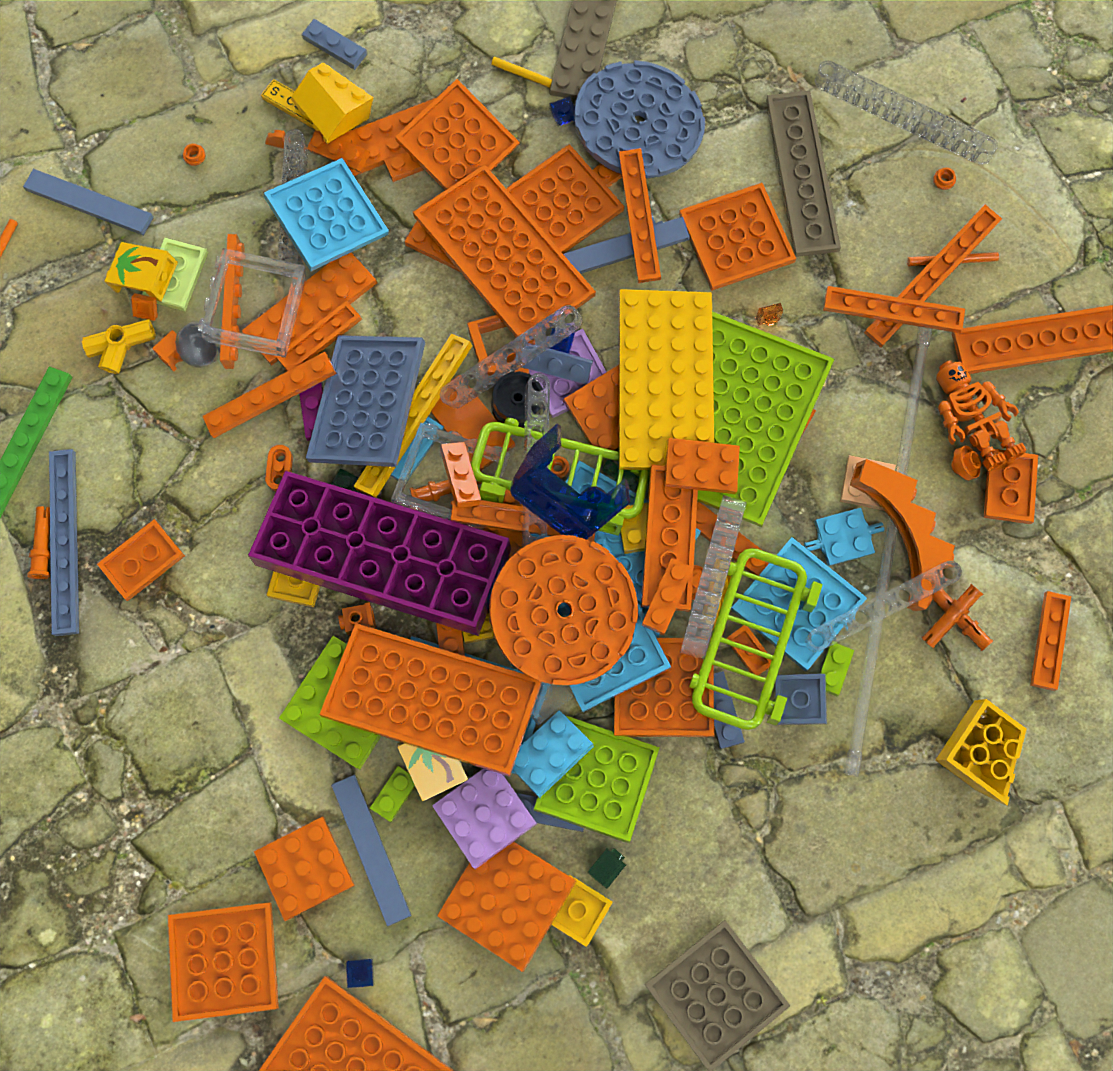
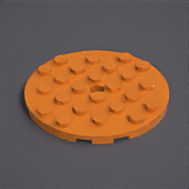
(527, 603)

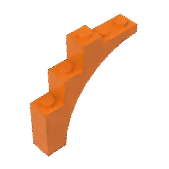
(894, 494)

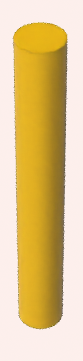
(530, 75)

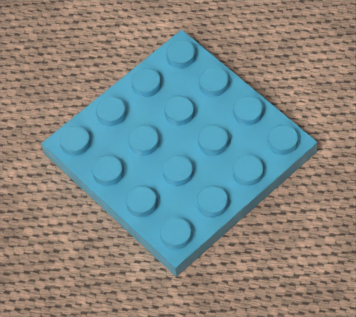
(326, 214)
(834, 600)

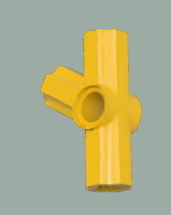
(112, 351)

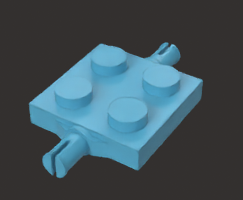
(844, 536)

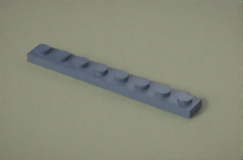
(63, 543)

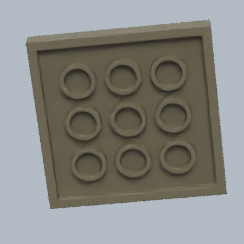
(717, 995)

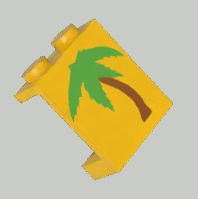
(141, 270)
(431, 771)

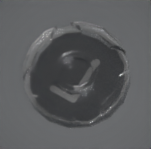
(193, 348)

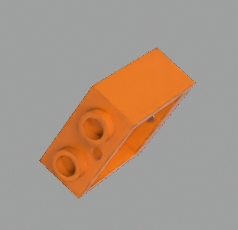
(482, 326)

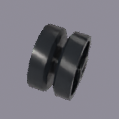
(509, 397)

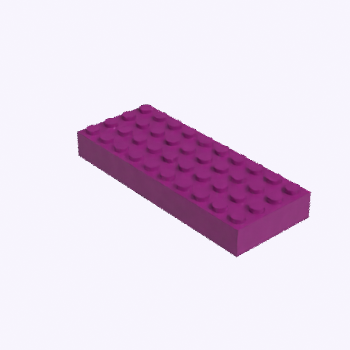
(380, 552)

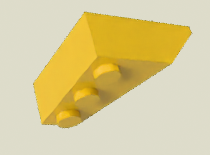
(331, 102)
(985, 750)

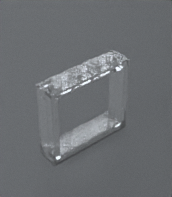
(245, 341)
(434, 433)

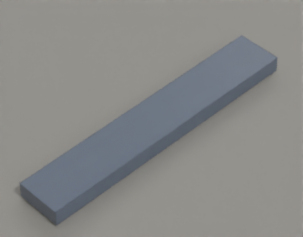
(88, 202)
(621, 247)
(371, 850)

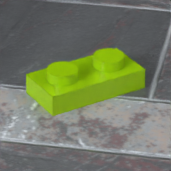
(836, 667)
(393, 794)

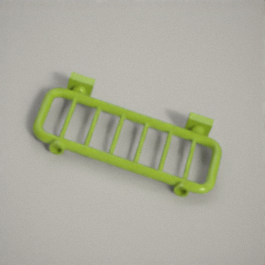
(494, 488)
(764, 705)

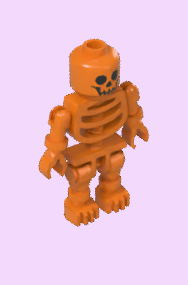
(955, 382)

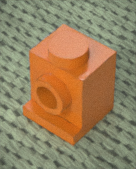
(167, 350)
(366, 617)

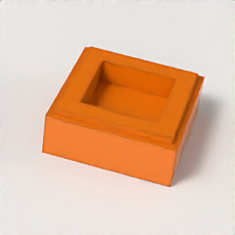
(144, 306)

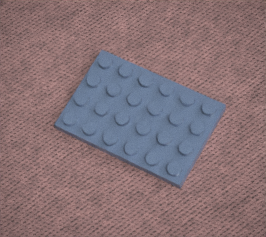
(366, 401)

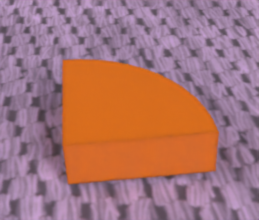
(276, 139)

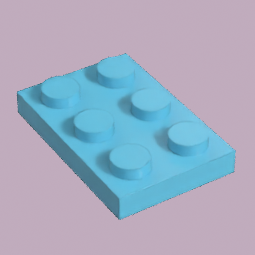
(550, 753)

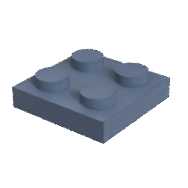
(805, 699)

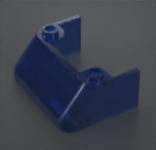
(557, 501)

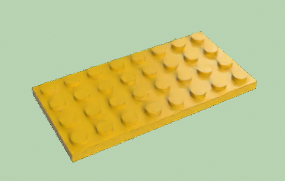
(663, 373)

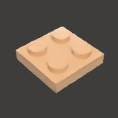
(854, 496)

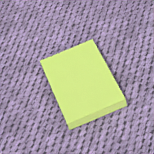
(186, 274)

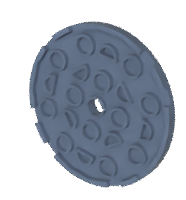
(620, 92)

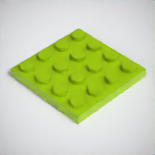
(305, 706)
(604, 786)

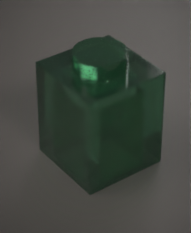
(607, 867)

